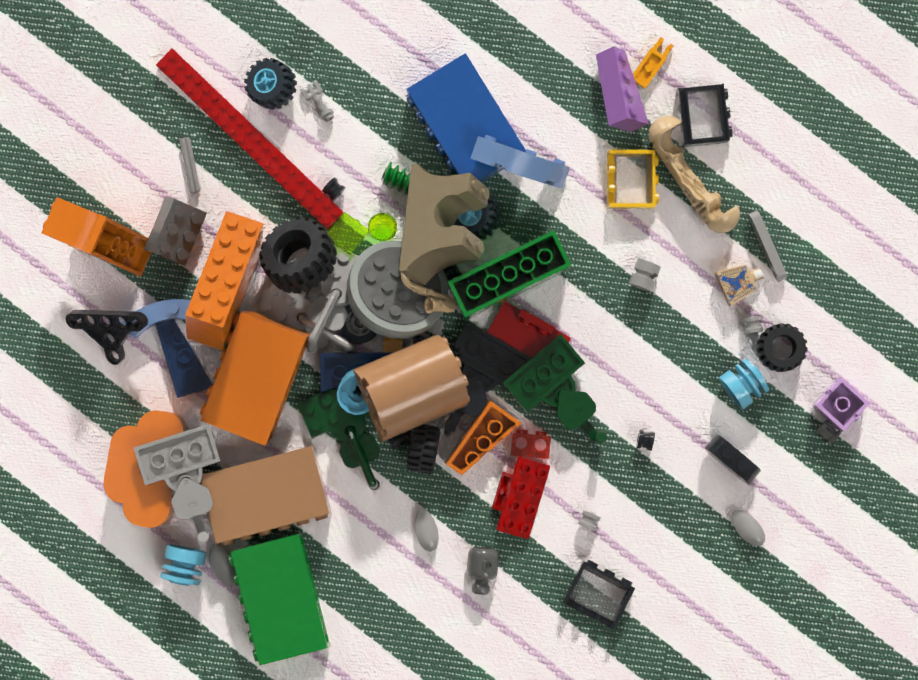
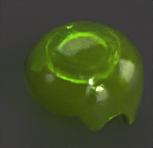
(382, 226)

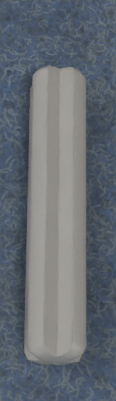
(190, 166)

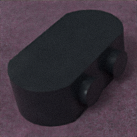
(732, 459)

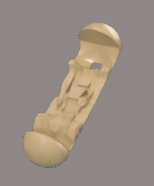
(704, 202)

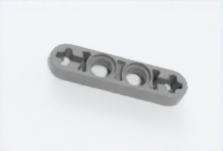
(767, 246)

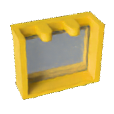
(632, 179)

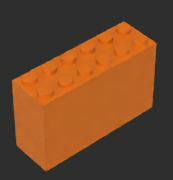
(224, 280)
(254, 376)

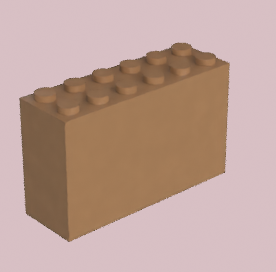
(266, 495)

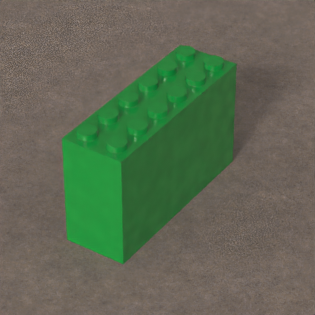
(509, 275)
(279, 599)

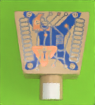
(737, 282)

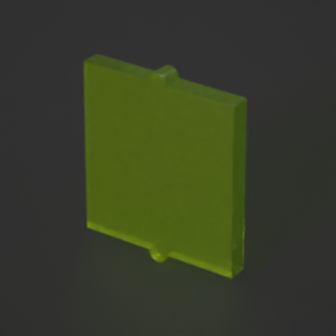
(347, 233)

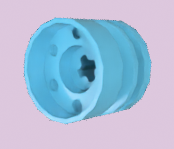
(744, 383)
(348, 398)
(183, 564)

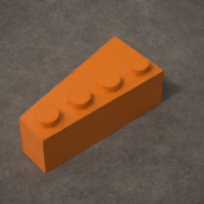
(481, 437)

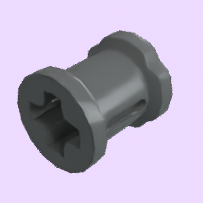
(828, 432)

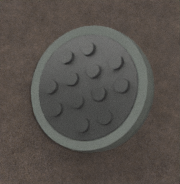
(382, 298)

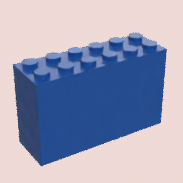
(456, 112)

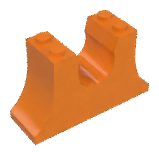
(97, 236)

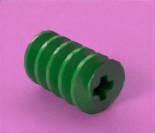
(396, 178)

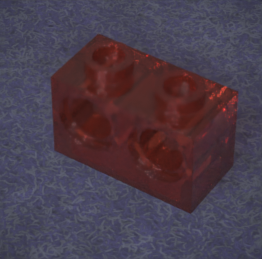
(530, 450)

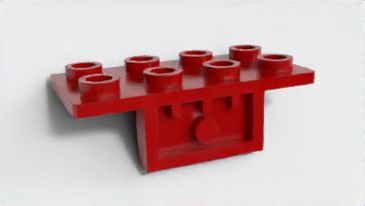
(522, 330)
(520, 496)

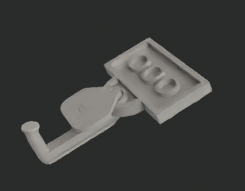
(290, 308)
(329, 310)
(178, 458)

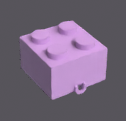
(841, 404)

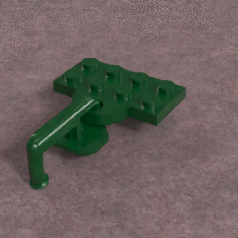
(545, 376)
(324, 414)

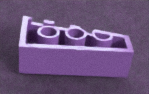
(620, 91)

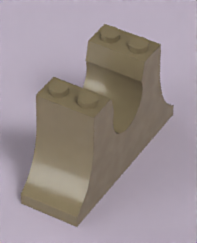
(429, 233)

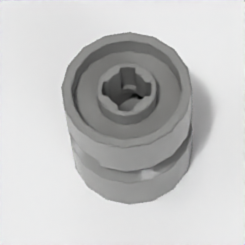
(644, 275)

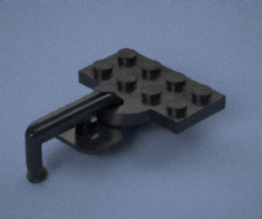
(486, 365)

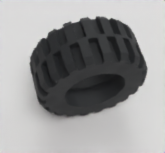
(311, 268)

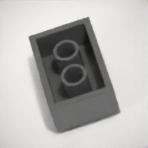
(175, 230)

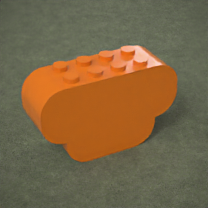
(123, 481)

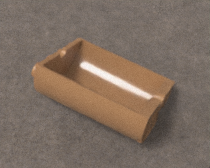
(412, 386)

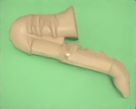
(435, 300)

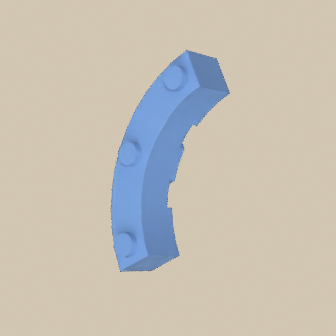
(520, 162)
(161, 312)

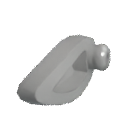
(748, 528)
(426, 530)
(220, 564)

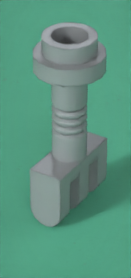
(326, 114)

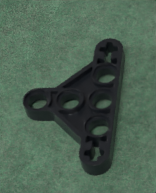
(100, 330)

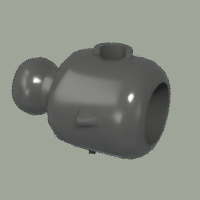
(482, 567)

